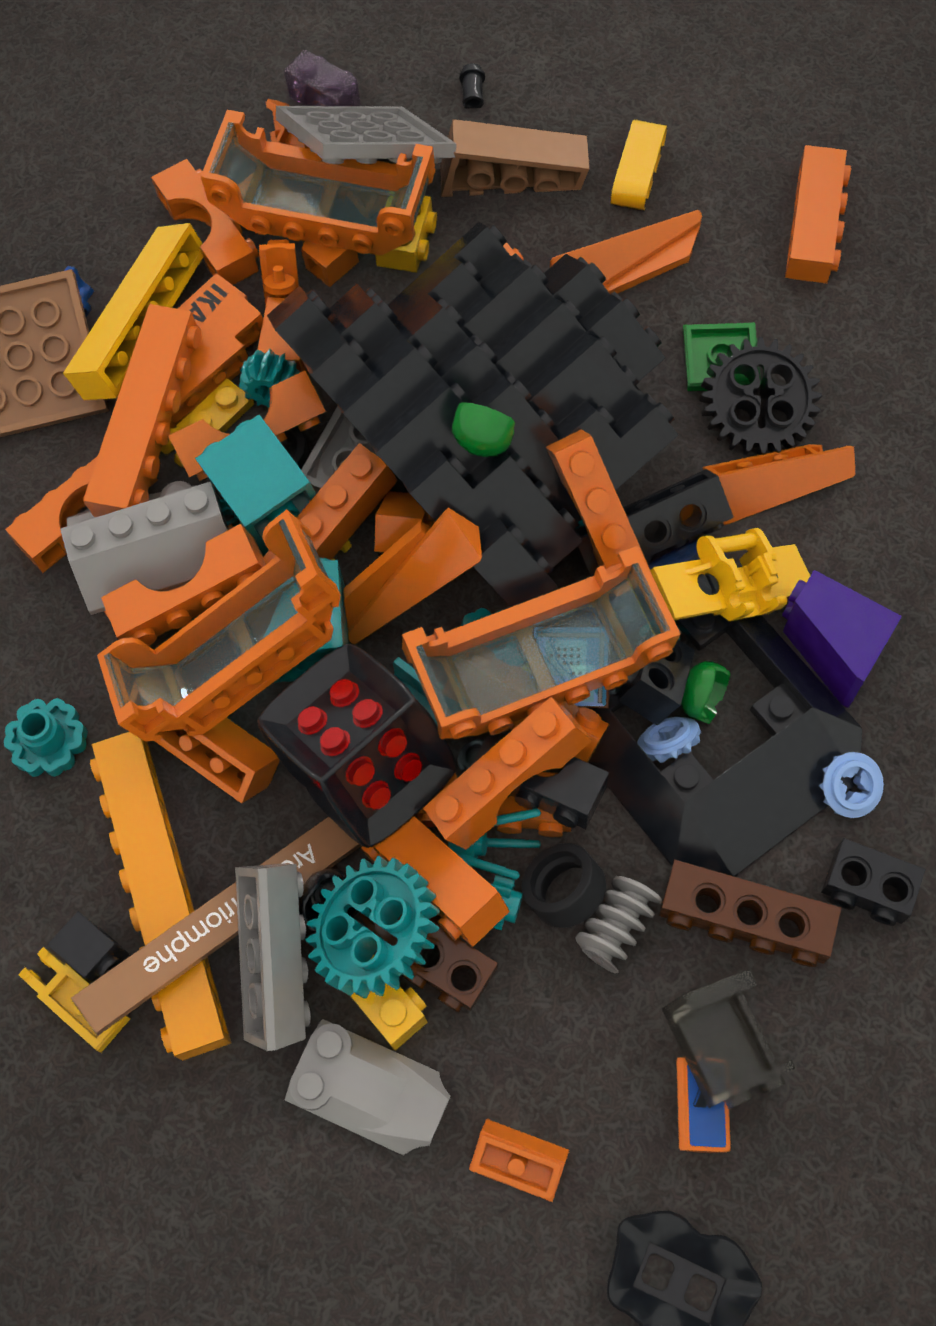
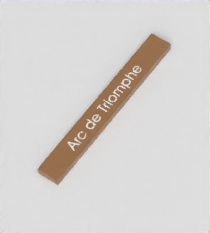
(198, 934)

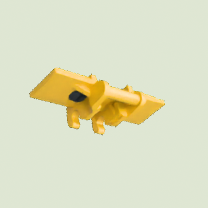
(721, 588)

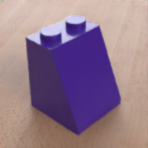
(837, 632)

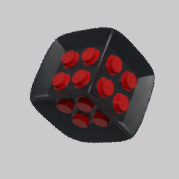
(358, 744)

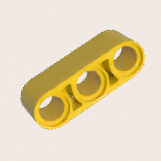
(638, 164)

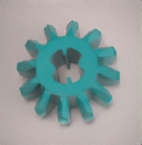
(262, 372)

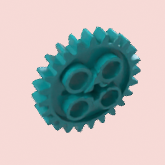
(393, 892)

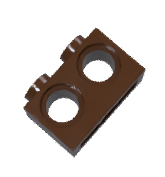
(453, 957)

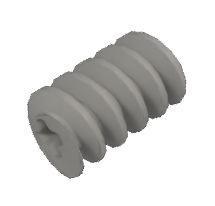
(616, 921)

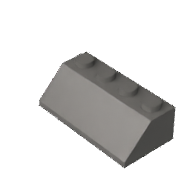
(149, 542)
(271, 955)

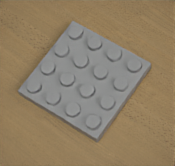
(362, 132)

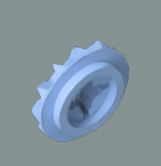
(670, 738)
(867, 778)

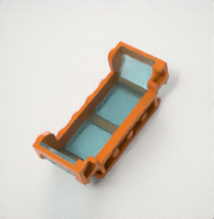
(302, 198)
(230, 647)
(543, 649)

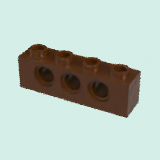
(814, 918)

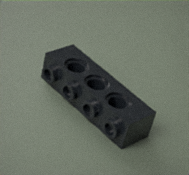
(708, 515)

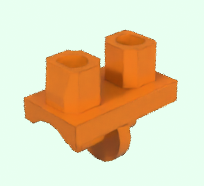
(278, 268)

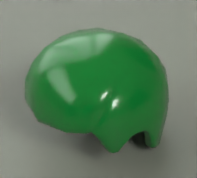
(482, 429)
(704, 690)

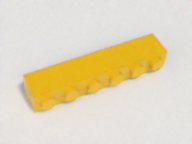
(153, 279)

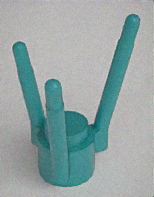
(479, 848)

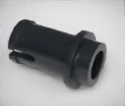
(472, 78)

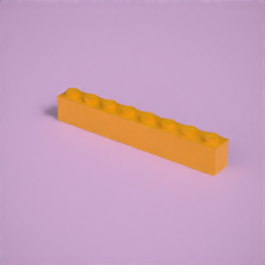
(157, 888)

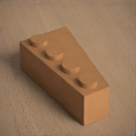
(512, 159)

